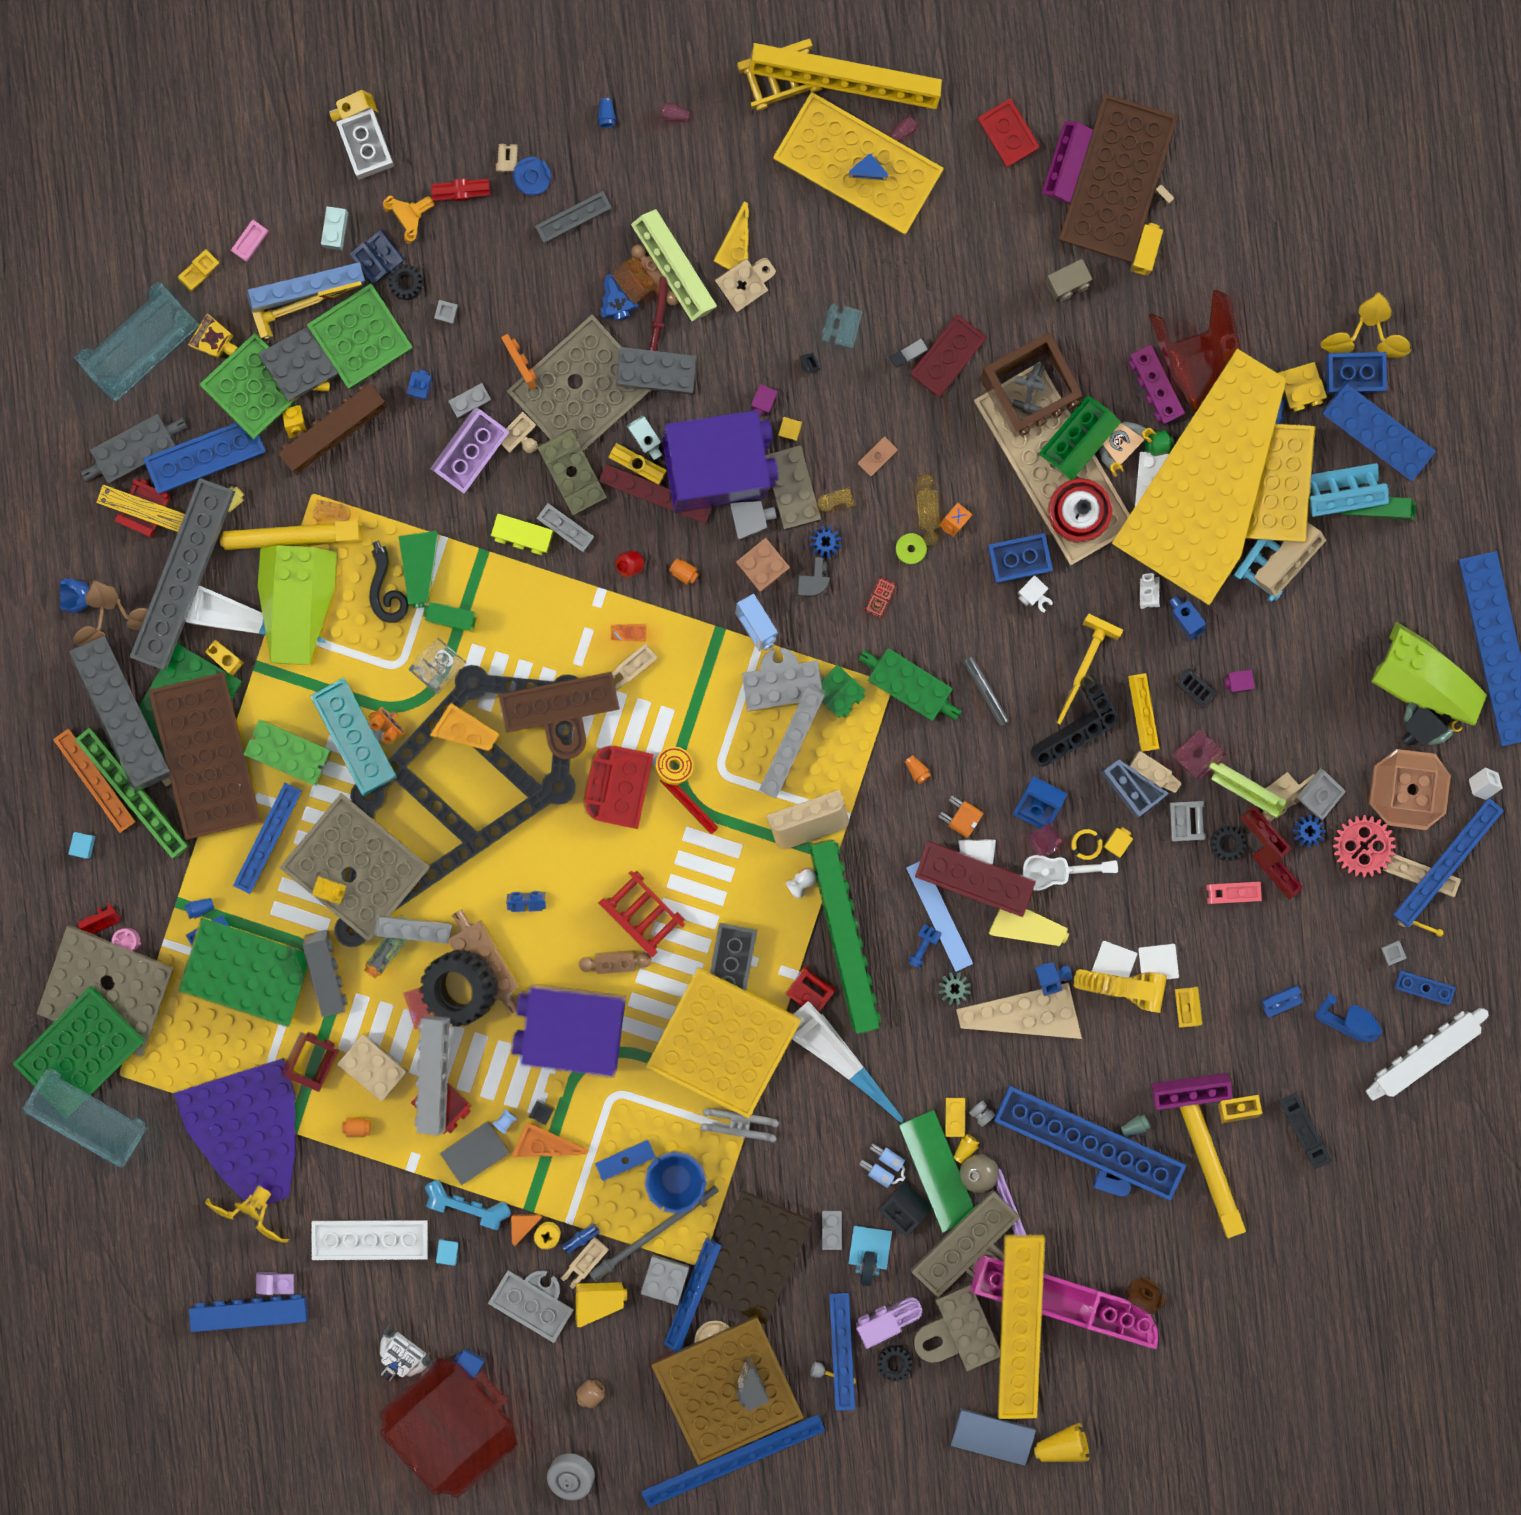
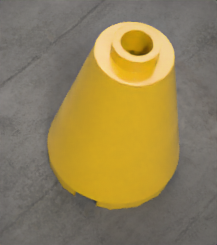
(1064, 1446)

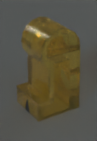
(834, 499)
(330, 509)

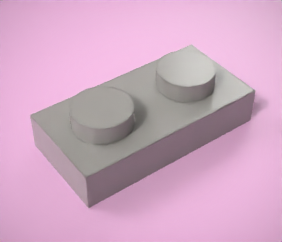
(469, 400)
(831, 1230)

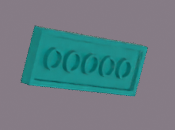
(353, 736)

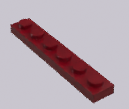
(647, 491)

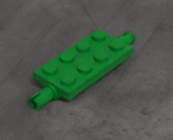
(910, 684)

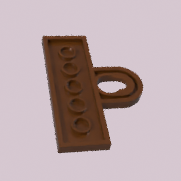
(558, 703)

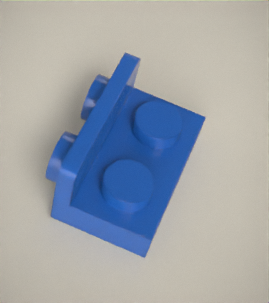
(1281, 1001)

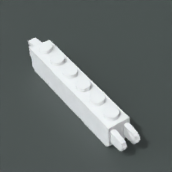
(1427, 1055)

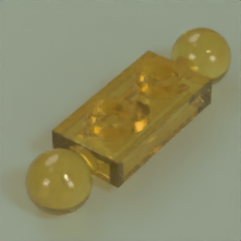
(928, 509)

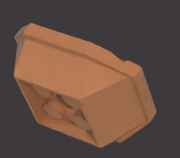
(1390, 785)

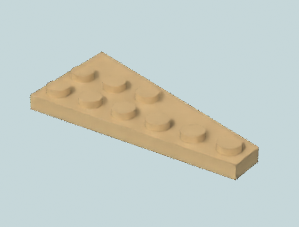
(1025, 1014)

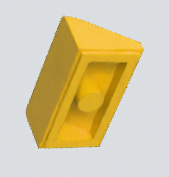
(1188, 1007)

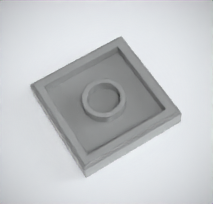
(1321, 794)

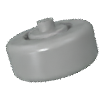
(570, 1476)

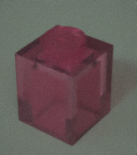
(1045, 840)

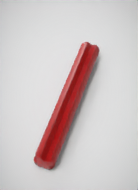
(691, 806)

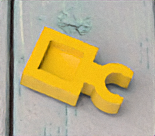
(556, 1083)

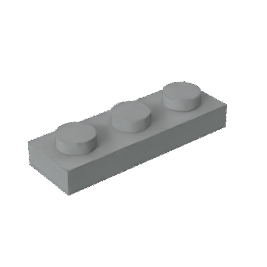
(565, 527)

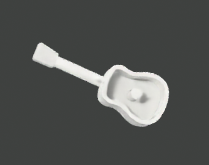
(1056, 870)

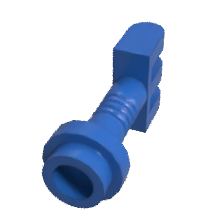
(928, 935)

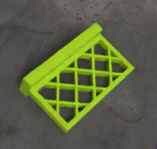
(1247, 789)

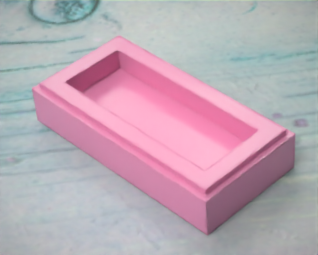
(249, 240)

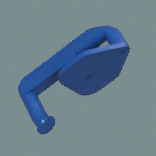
(1358, 1022)

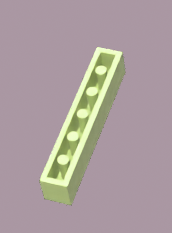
(674, 265)

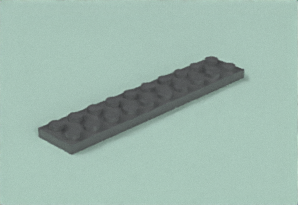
(182, 574)

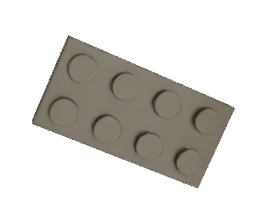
(794, 489)

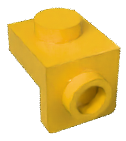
(294, 421)
(329, 890)

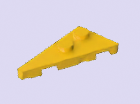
(736, 241)

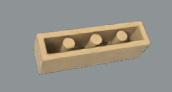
(1288, 561)

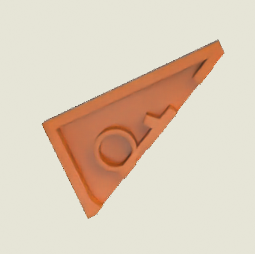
(540, 1142)

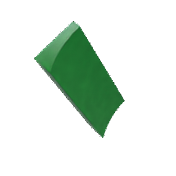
(936, 1169)

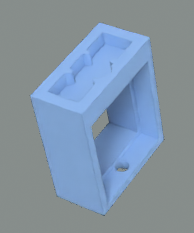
(756, 623)

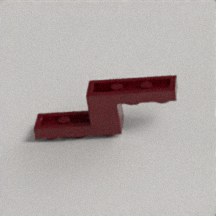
(1271, 852)

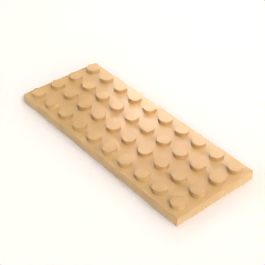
(1036, 473)

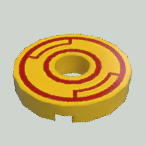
(678, 755)

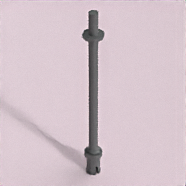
(609, 1264)

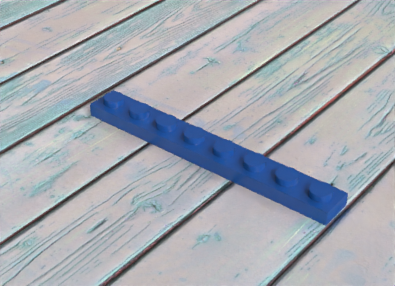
(1448, 862)

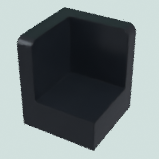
(541, 1112)

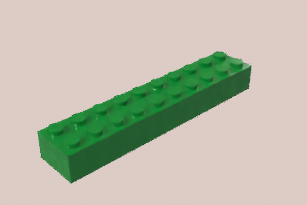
(843, 936)

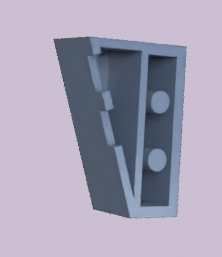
(1132, 788)

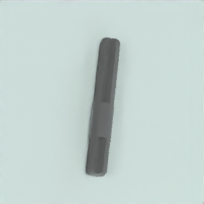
(986, 691)

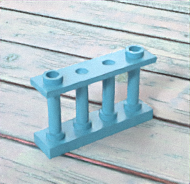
(1348, 499)
(1254, 555)

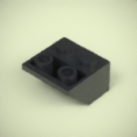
(905, 1208)

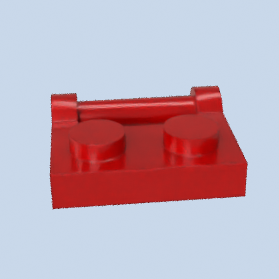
(802, 993)

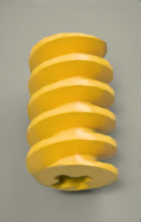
(540, 1235)

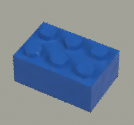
(1360, 370)
(1019, 558)

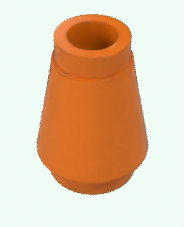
(919, 772)

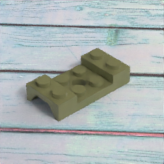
(582, 488)

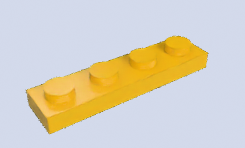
(1143, 712)

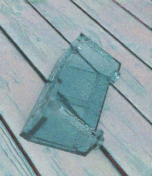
(138, 343)
(84, 1119)

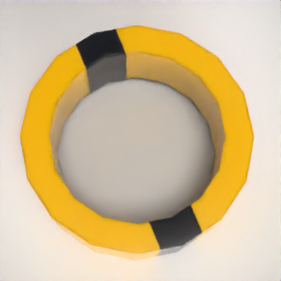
(1074, 849)

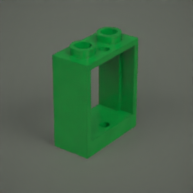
(450, 616)

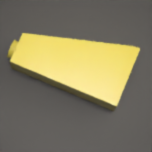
(1028, 928)

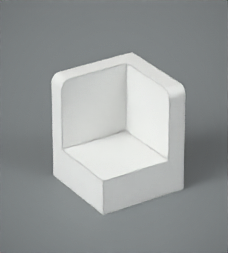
(1485, 783)

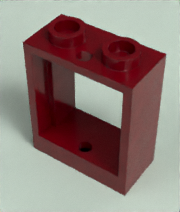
(323, 1069)

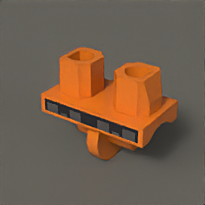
(386, 722)

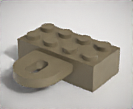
(961, 1329)

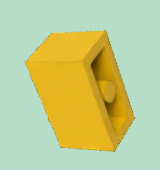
(1240, 1109)

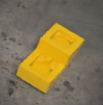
(198, 270)

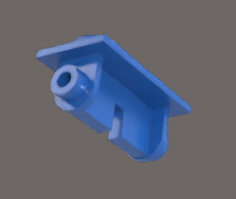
(535, 900)

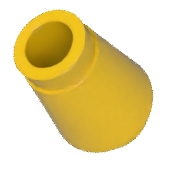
(966, 1148)

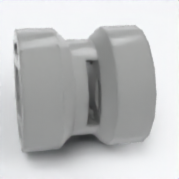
(984, 1117)

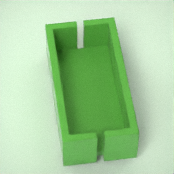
(287, 752)

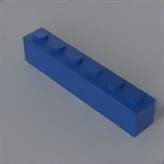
(248, 1314)

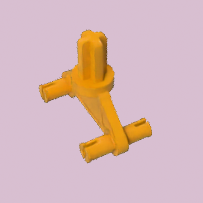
(408, 214)

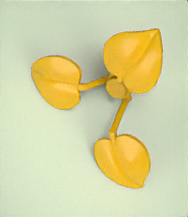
(1371, 313)
(257, 1200)

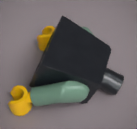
(1426, 726)

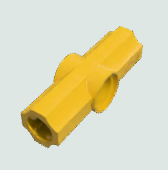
(648, 470)

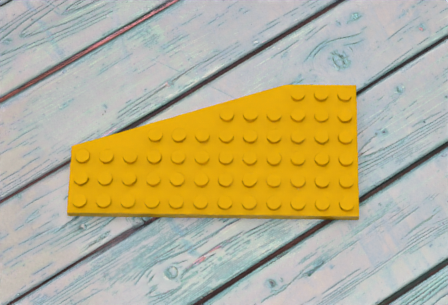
(1205, 492)

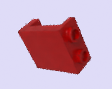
(143, 490)
(456, 1107)

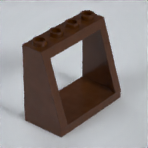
(1015, 359)

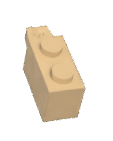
(1154, 772)

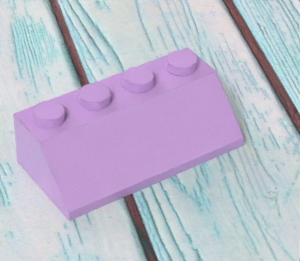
(469, 450)

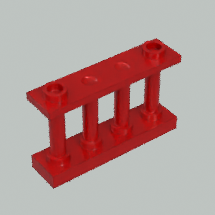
(624, 917)

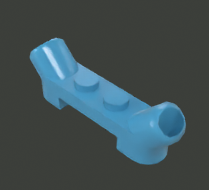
(490, 1217)

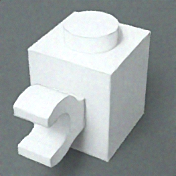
(1033, 592)

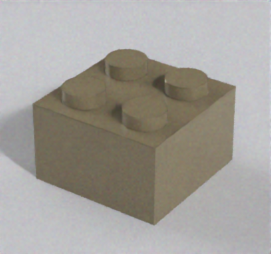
(1068, 280)

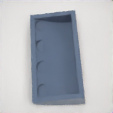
(993, 1436)

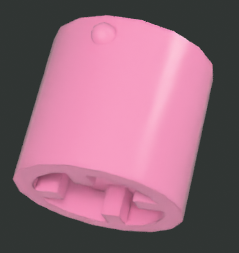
(127, 938)

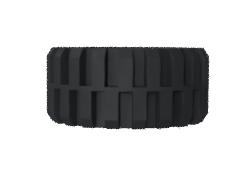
(474, 971)

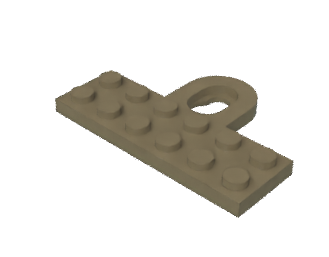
(966, 1244)

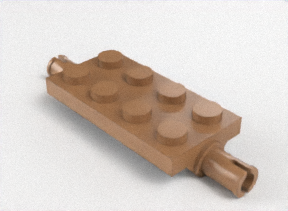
(477, 940)

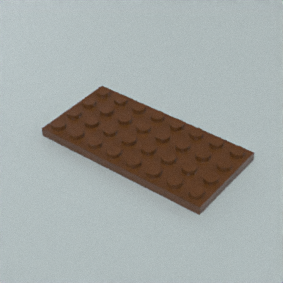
(1118, 178)
(204, 755)

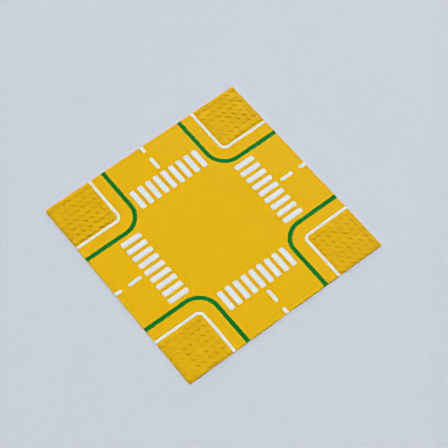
(688, 698)

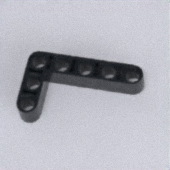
(1079, 726)

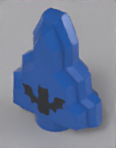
(615, 301)

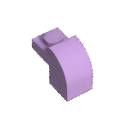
(273, 1283)

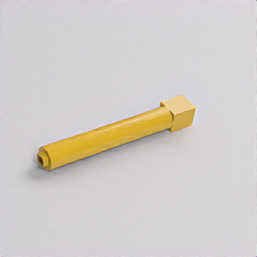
(293, 535)
(1213, 1171)

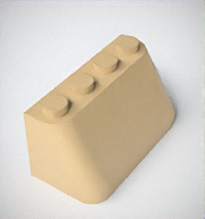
(808, 820)

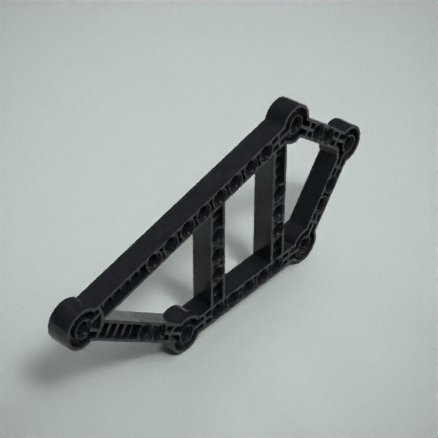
(538, 795)

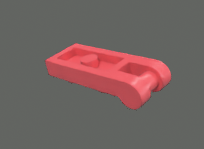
(1234, 892)

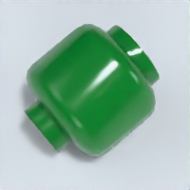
(1160, 444)

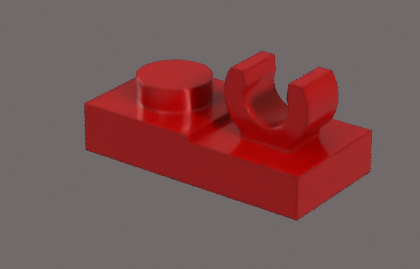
(100, 921)

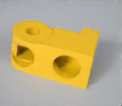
(224, 657)

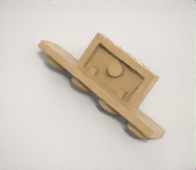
(1288, 790)

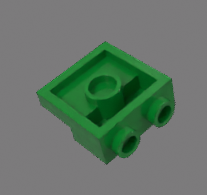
(841, 692)

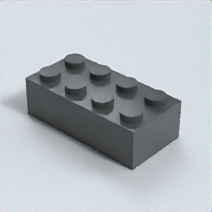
(733, 954)

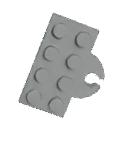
(779, 682)
(532, 1303)

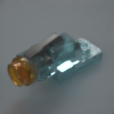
(384, 955)

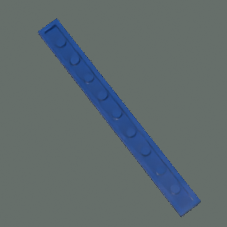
(733, 1461)

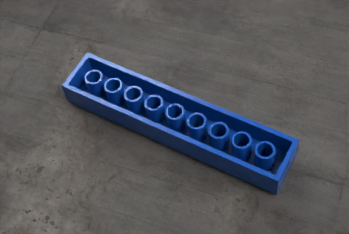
(1089, 1142)

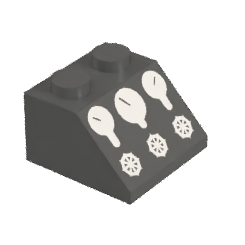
(750, 1386)

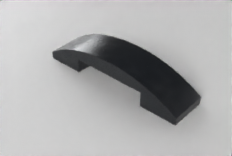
(1305, 1130)

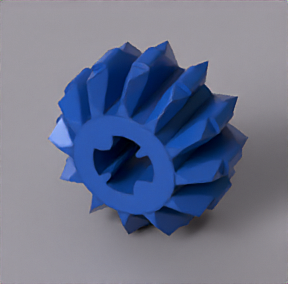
(832, 542)
(1304, 836)

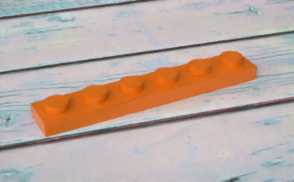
(94, 781)

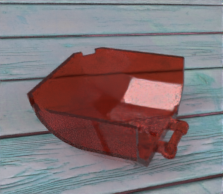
(448, 1428)

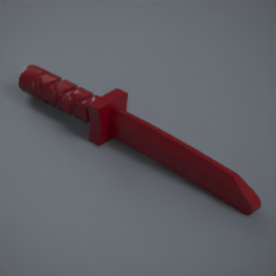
(657, 323)

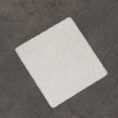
(1114, 960)
(1160, 960)

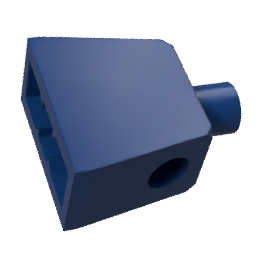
(1191, 625)

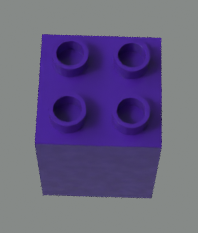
(718, 460)
(570, 1029)

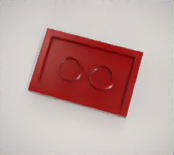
(1008, 133)

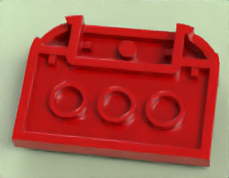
(617, 785)

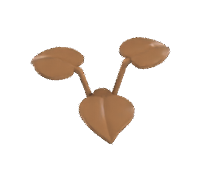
(106, 597)

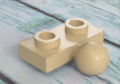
(517, 433)

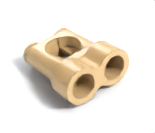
(506, 165)

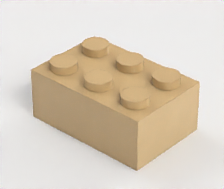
(372, 1067)

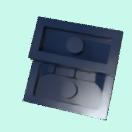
(377, 256)

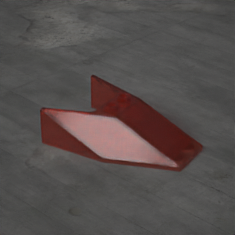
(1201, 358)

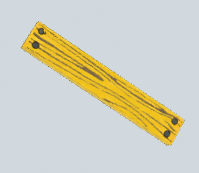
(140, 508)

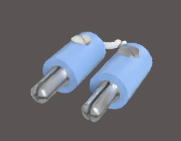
(881, 1175)

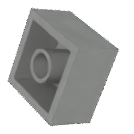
(665, 1279)

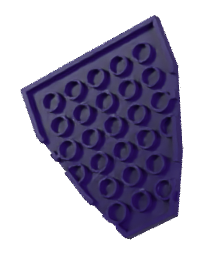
(245, 1128)

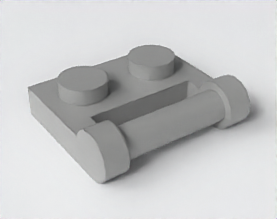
(1181, 822)

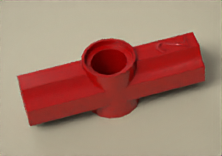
(460, 190)

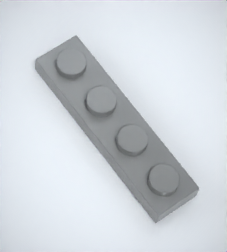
(412, 929)

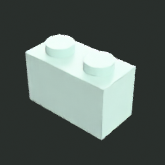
(334, 228)

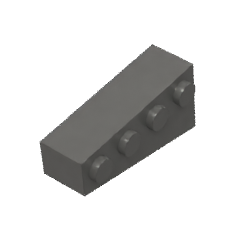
(324, 973)

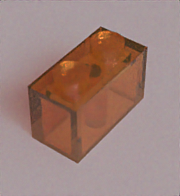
(634, 280)

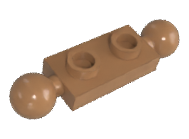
(652, 269)
(615, 962)

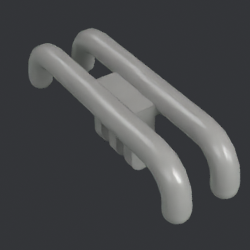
(739, 1124)

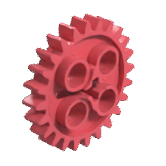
(1351, 834)

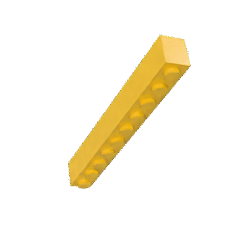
(845, 76)

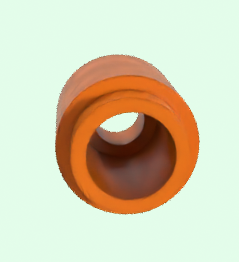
(684, 571)
(356, 1127)

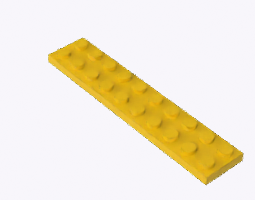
(1021, 1326)

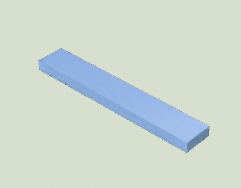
(941, 920)

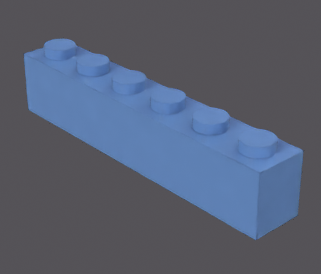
(302, 287)

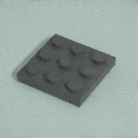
(298, 364)

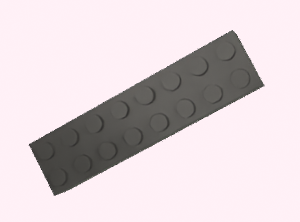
(119, 714)

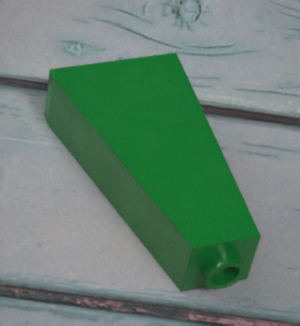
(1397, 509)
(418, 562)

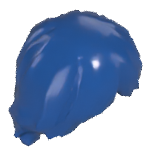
(73, 595)

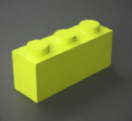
(522, 534)

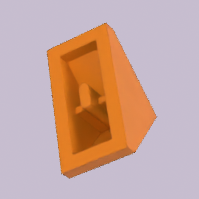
(522, 1225)

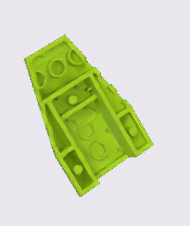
(294, 599)
(1426, 677)

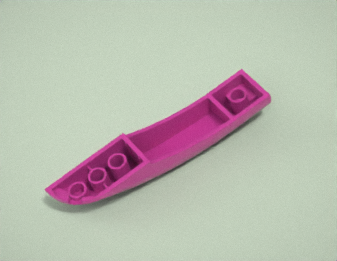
(1075, 1304)

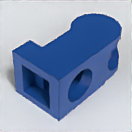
(1115, 1186)

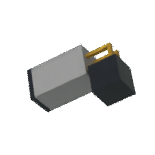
(909, 353)

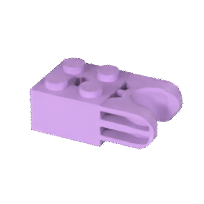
(887, 1321)

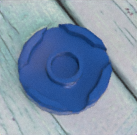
(531, 176)

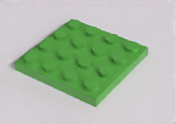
(360, 336)
(247, 389)

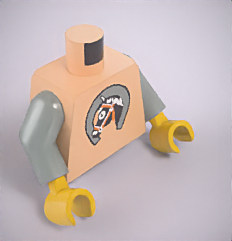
(1122, 444)

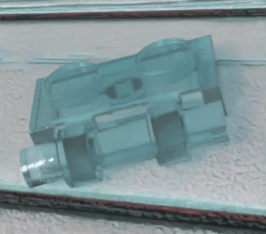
(847, 328)

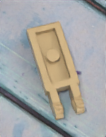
(634, 665)
(586, 1261)

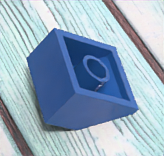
(1039, 803)

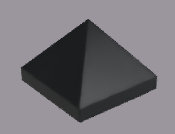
(809, 363)

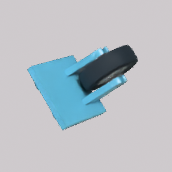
(869, 1252)

